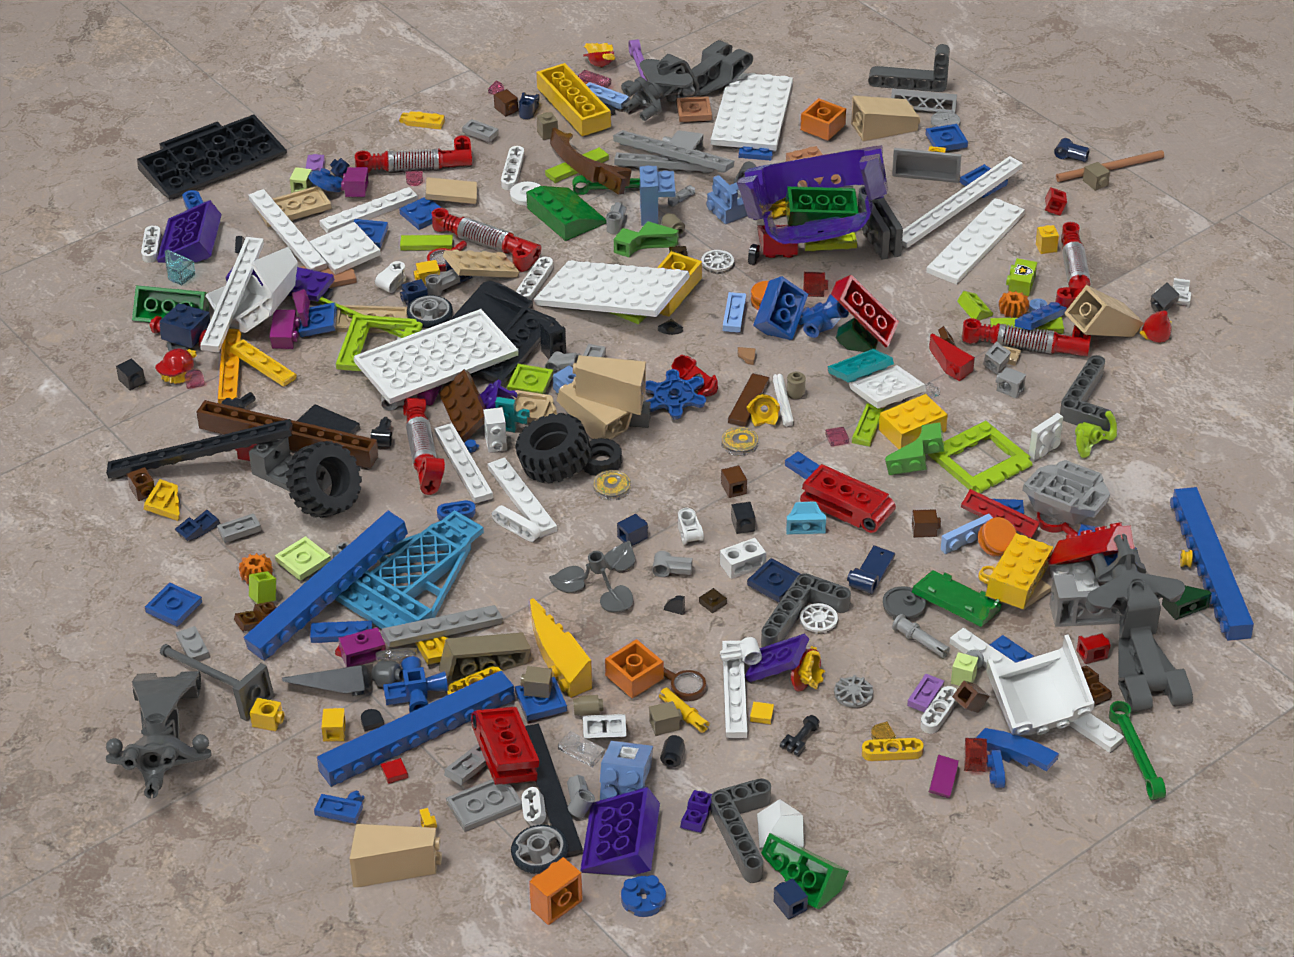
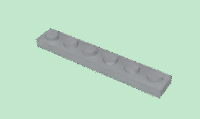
(669, 163)
(441, 626)

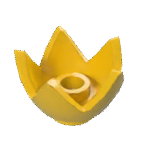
(761, 417)

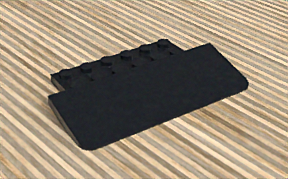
(516, 320)

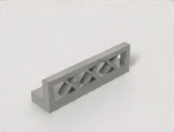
(923, 97)

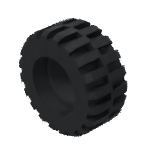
(555, 464)
(343, 475)

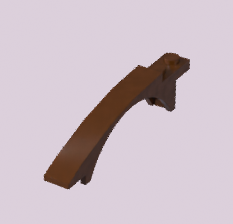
(610, 176)

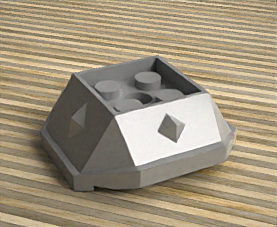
(1067, 491)

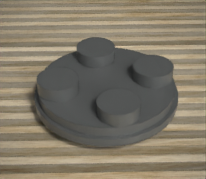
(902, 601)

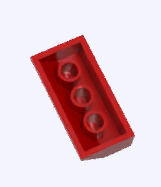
(865, 308)
(1083, 547)

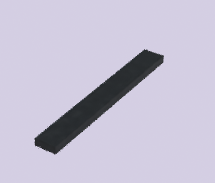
(550, 788)

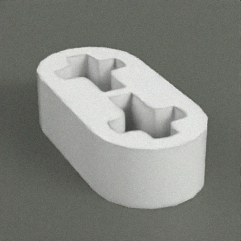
(537, 805)

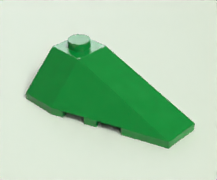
(813, 873)

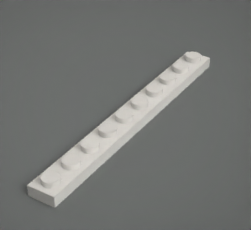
(960, 201)
(231, 295)
(1087, 725)

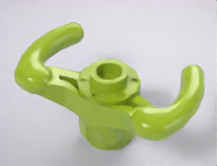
(1091, 434)

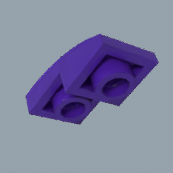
(697, 811)

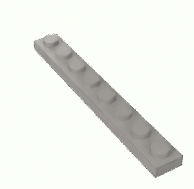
(675, 151)

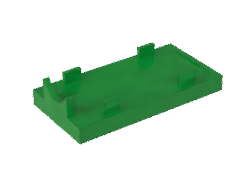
(957, 598)

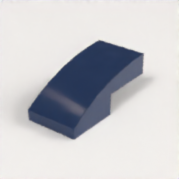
(192, 529)

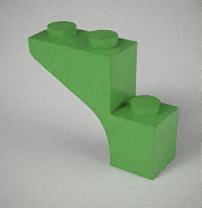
(650, 236)
(913, 456)

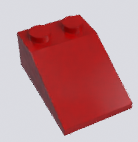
(772, 248)

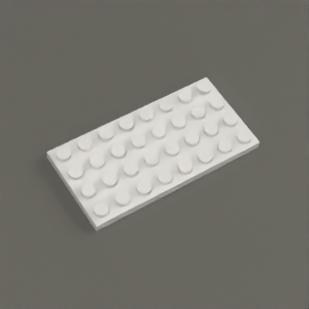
(752, 111)
(612, 288)
(435, 356)

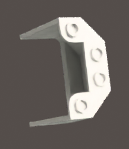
(259, 302)
(1042, 691)

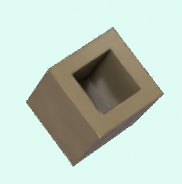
(545, 123)
(1096, 176)
(537, 682)
(664, 718)

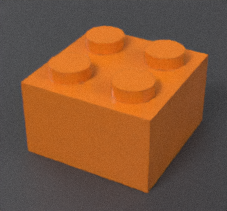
(823, 119)
(634, 668)
(555, 891)

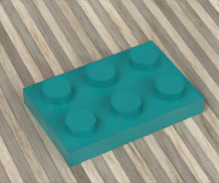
(860, 365)

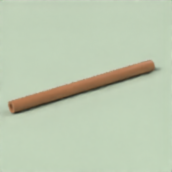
(1113, 165)

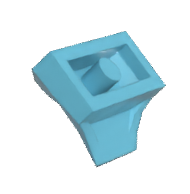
(806, 519)

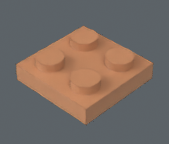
(694, 109)

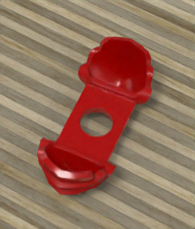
(688, 369)

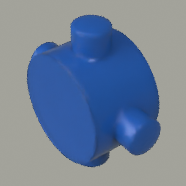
(471, 445)
(355, 795)

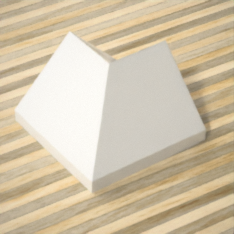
(781, 821)

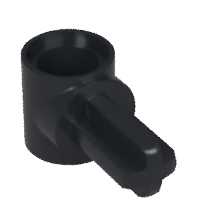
(240, 403)
(383, 433)

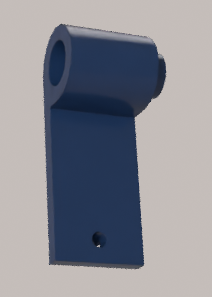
(871, 571)

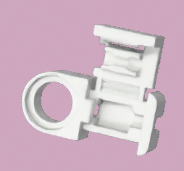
(1182, 288)

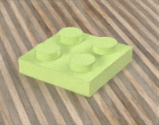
(302, 558)

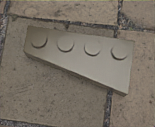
(473, 654)

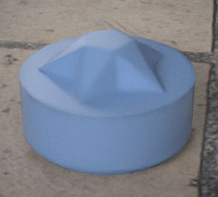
(1036, 304)

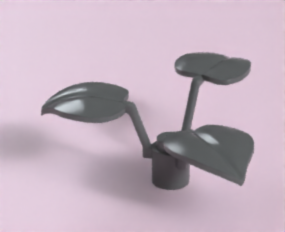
(619, 558)

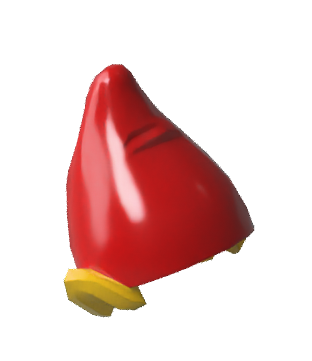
(1157, 327)

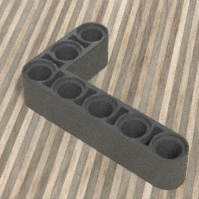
(913, 78)
(1074, 404)
(803, 590)
(726, 810)

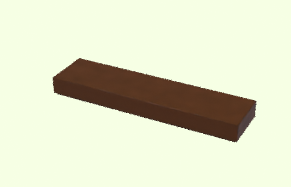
(755, 386)

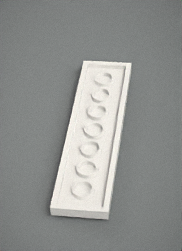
(975, 241)

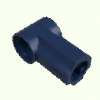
(1067, 149)

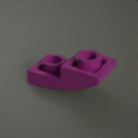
(943, 776)

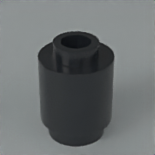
(672, 751)

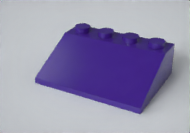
(191, 233)
(621, 834)

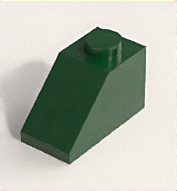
(855, 336)
(1190, 602)

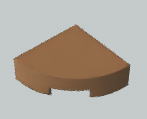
(747, 354)

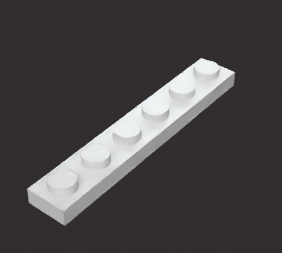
(369, 210)
(463, 463)
(521, 496)
(734, 695)

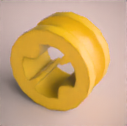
(1186, 558)

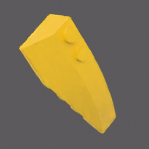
(561, 652)

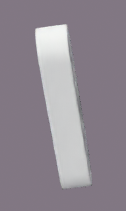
(148, 239)
(516, 523)
(939, 717)

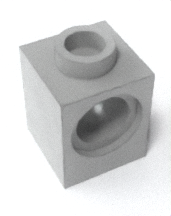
(996, 358)
(1010, 382)

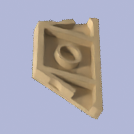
(537, 403)

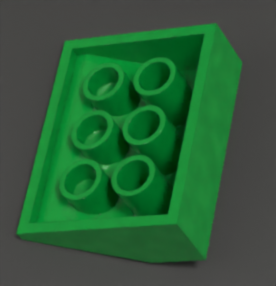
(563, 211)

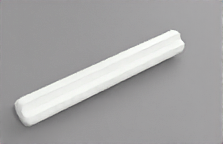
(783, 401)

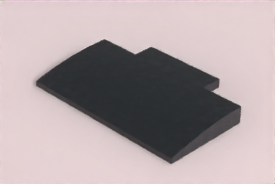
(209, 155)

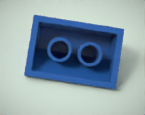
(780, 309)

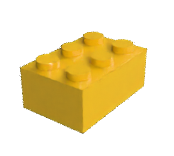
(904, 422)

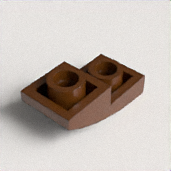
(249, 619)
(1097, 689)

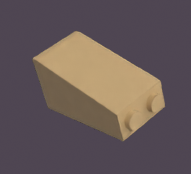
(882, 117)
(1102, 315)
(611, 382)
(597, 418)
(393, 853)

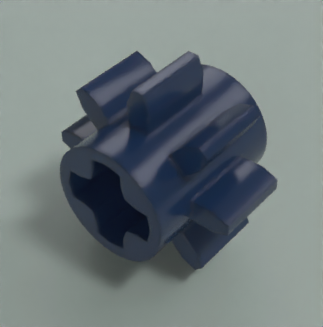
(339, 167)

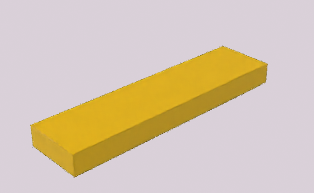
(263, 363)

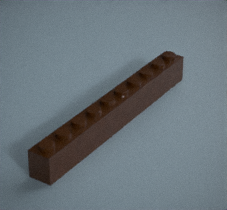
(229, 419)

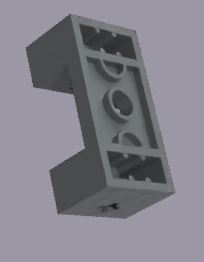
(271, 460)

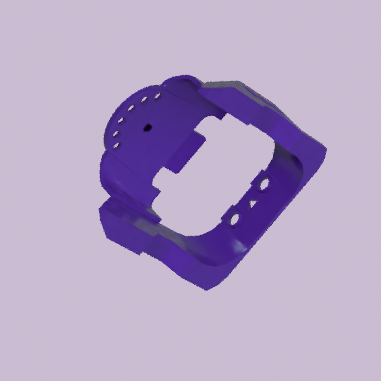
(769, 183)

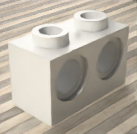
(495, 430)
(742, 558)
(604, 726)

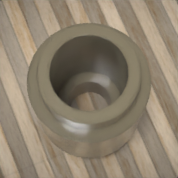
(672, 221)
(796, 385)
(587, 705)

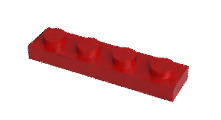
(982, 505)

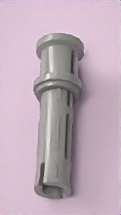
(913, 631)

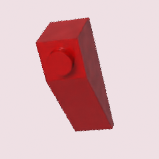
(951, 358)

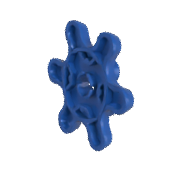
(674, 385)

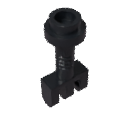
(811, 723)

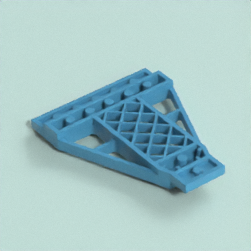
(395, 605)

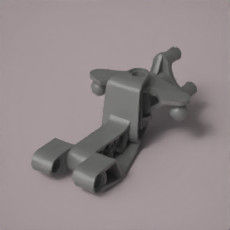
(675, 79)
(1141, 661)
(161, 743)

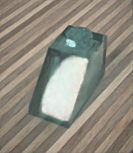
(179, 268)

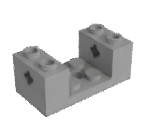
(1069, 605)

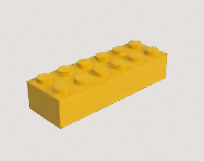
(573, 99)

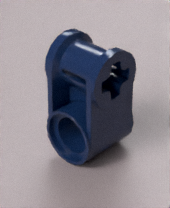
(528, 105)

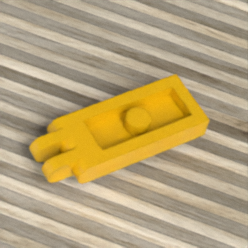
(423, 120)

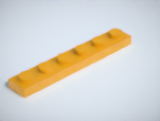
(229, 367)

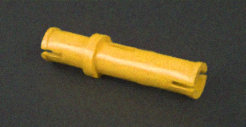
(689, 714)

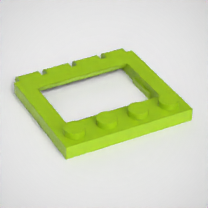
(358, 332)
(992, 476)

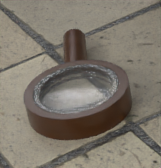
(687, 684)

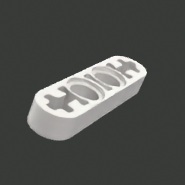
(510, 167)
(538, 281)

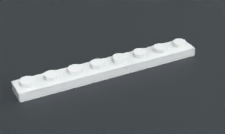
(287, 231)

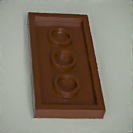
(463, 405)

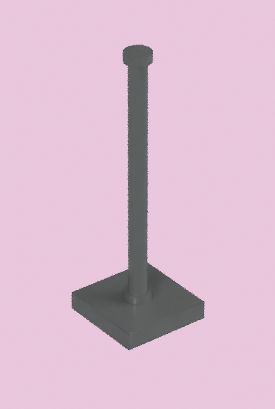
(252, 686)

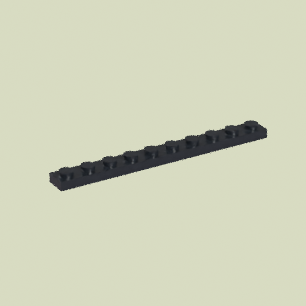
(200, 448)

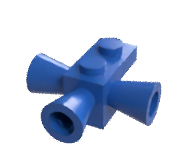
(822, 316)
(414, 686)

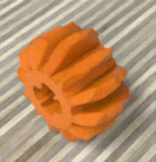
(1013, 304)
(254, 564)

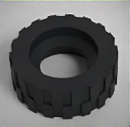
(607, 447)

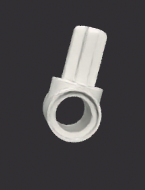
(747, 652)

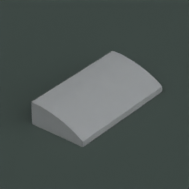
(926, 165)

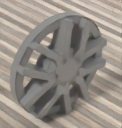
(853, 691)

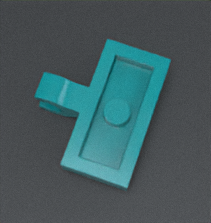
(510, 414)

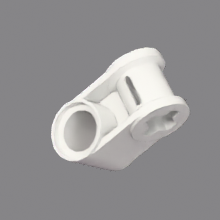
(391, 277)
(689, 526)

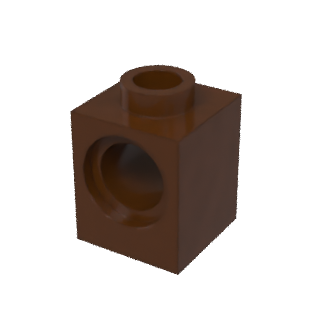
(140, 483)

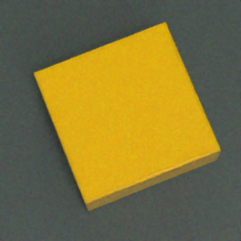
(761, 712)

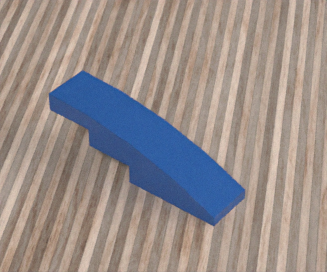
(1019, 749)

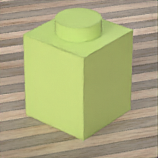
(300, 179)
(964, 669)

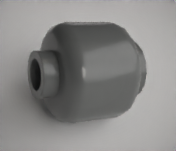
(387, 673)

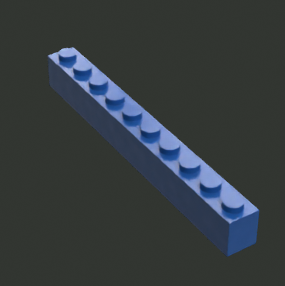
(1212, 564)
(325, 585)
(414, 728)

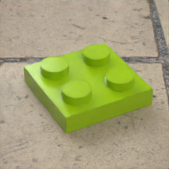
(530, 379)

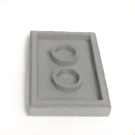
(483, 804)

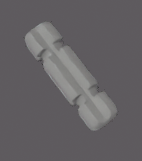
(681, 195)

